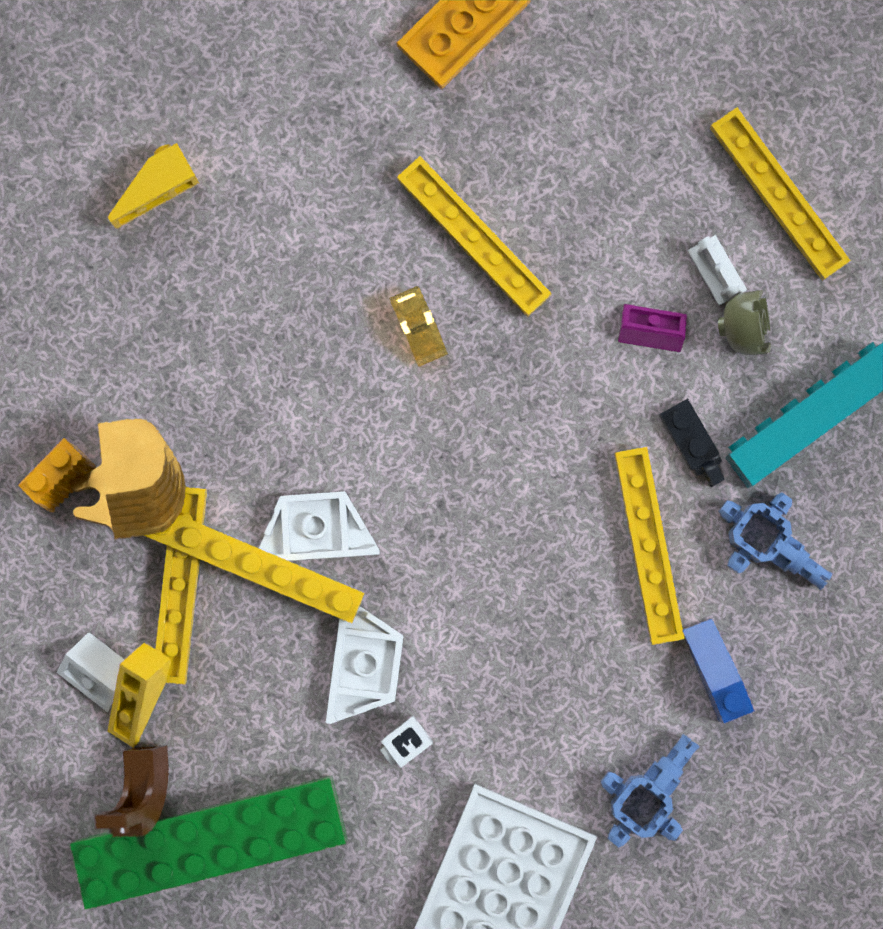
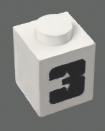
(405, 742)

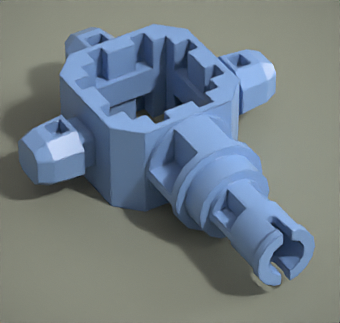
(783, 552)
(661, 781)

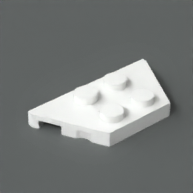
(317, 528)
(363, 666)

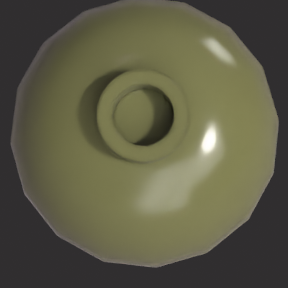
(746, 323)

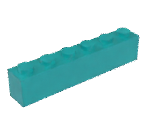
(810, 418)

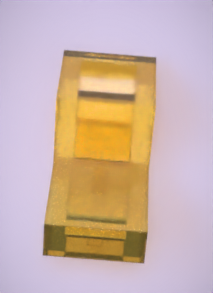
(418, 326)

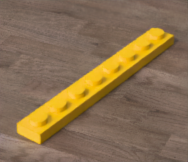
(262, 568)

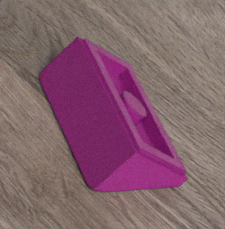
(652, 328)

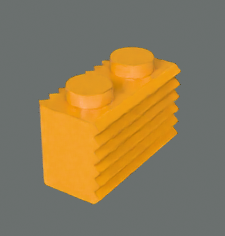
(53, 476)

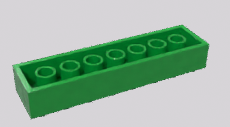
(210, 842)

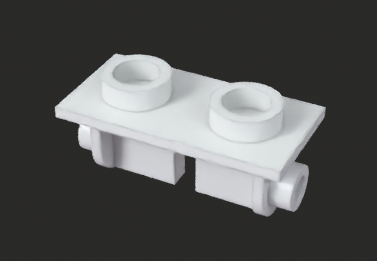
(716, 269)

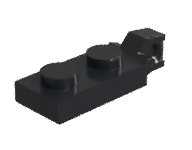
(693, 441)

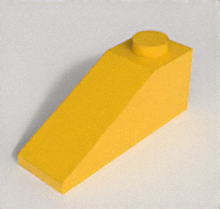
(158, 181)
(137, 692)

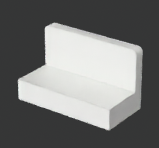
(92, 670)

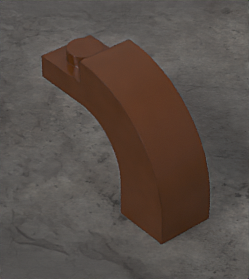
(142, 793)

